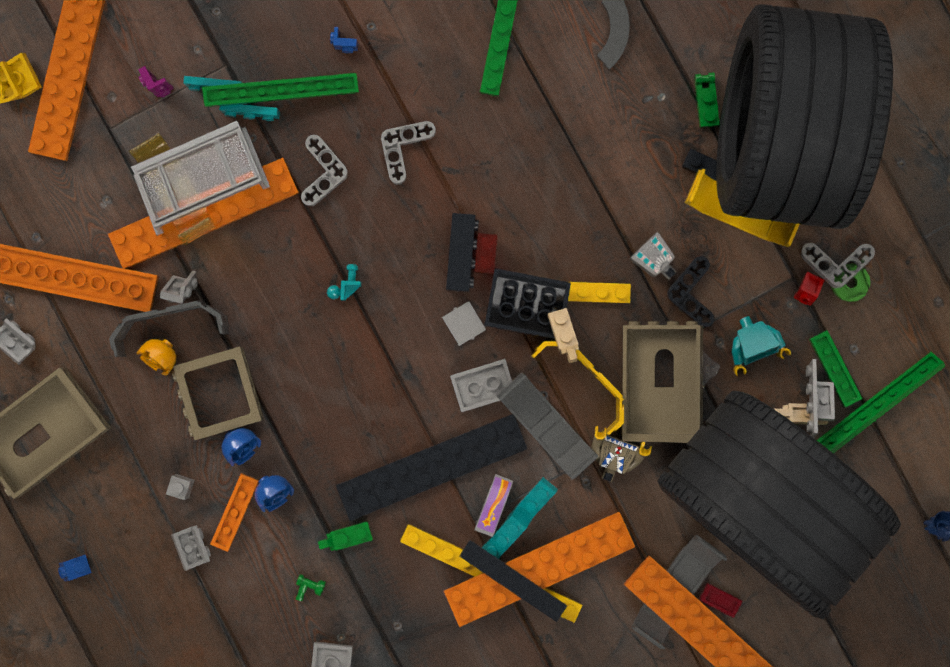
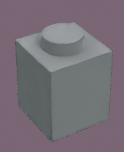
(180, 487)

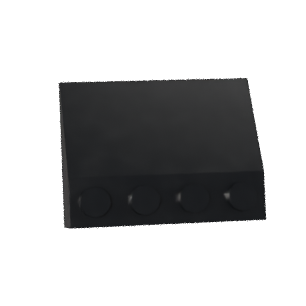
(523, 302)

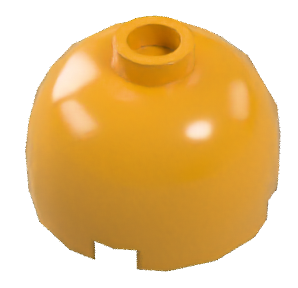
(158, 355)

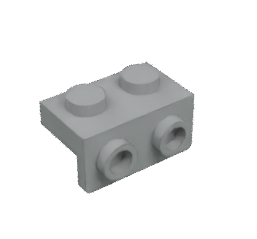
(179, 288)
(15, 342)
(191, 547)

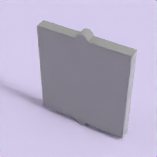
(464, 323)

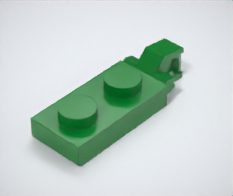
(347, 537)

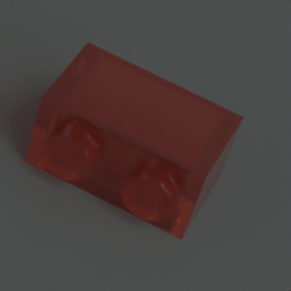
(486, 253)

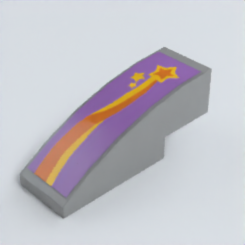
(493, 505)

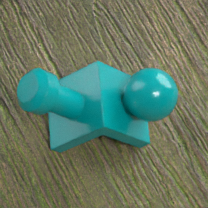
(347, 287)

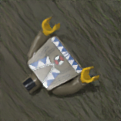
(616, 454)

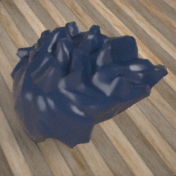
(939, 525)

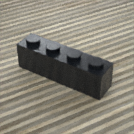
(460, 252)

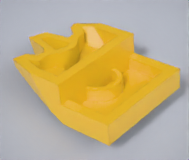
(17, 79)

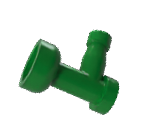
(305, 583)

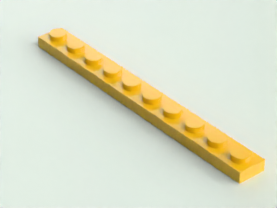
(450, 554)

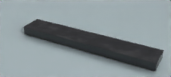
(513, 580)

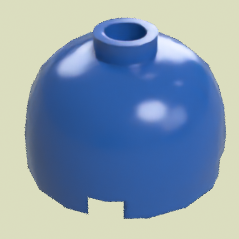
(239, 445)
(272, 492)

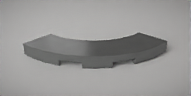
(618, 34)

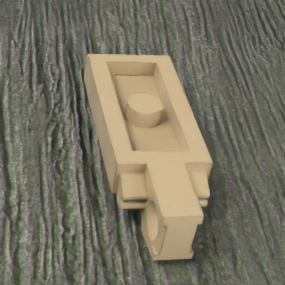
(564, 333)
(797, 413)

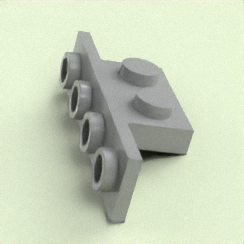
(820, 399)

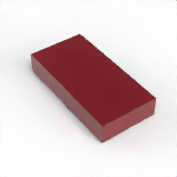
(720, 600)

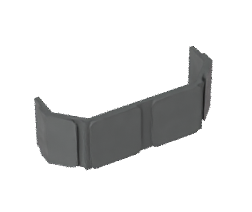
(123, 328)
(547, 426)
(688, 569)

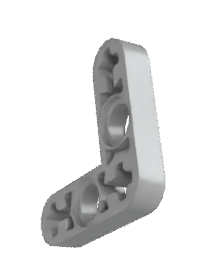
(395, 146)
(328, 175)
(834, 269)

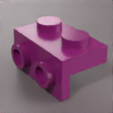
(159, 88)

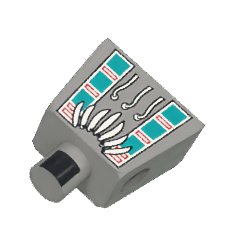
(654, 257)

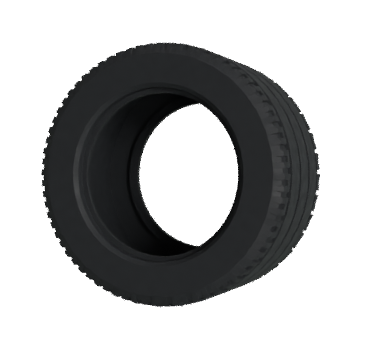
(804, 116)
(780, 502)

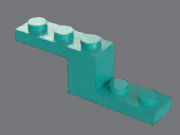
(248, 111)
(520, 518)

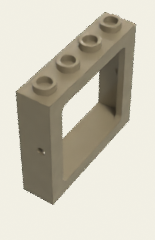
(183, 392)

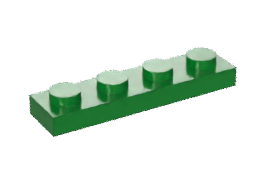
(835, 368)

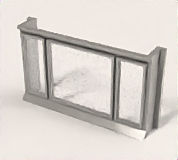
(198, 174)

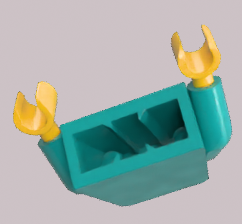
(756, 343)

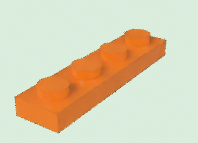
(234, 512)

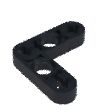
(685, 296)

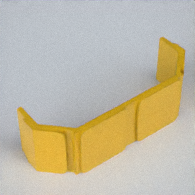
(705, 200)
(619, 406)

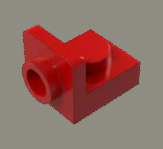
(809, 289)

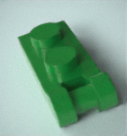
(706, 100)

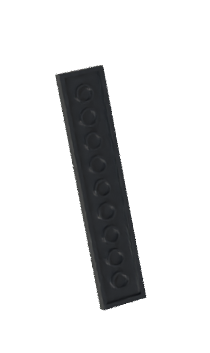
(431, 467)

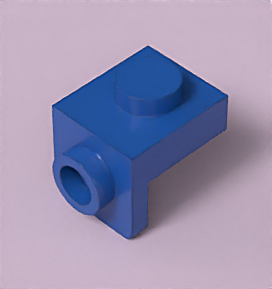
(345, 44)
(74, 568)

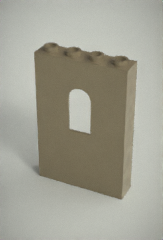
(662, 412)
(65, 415)

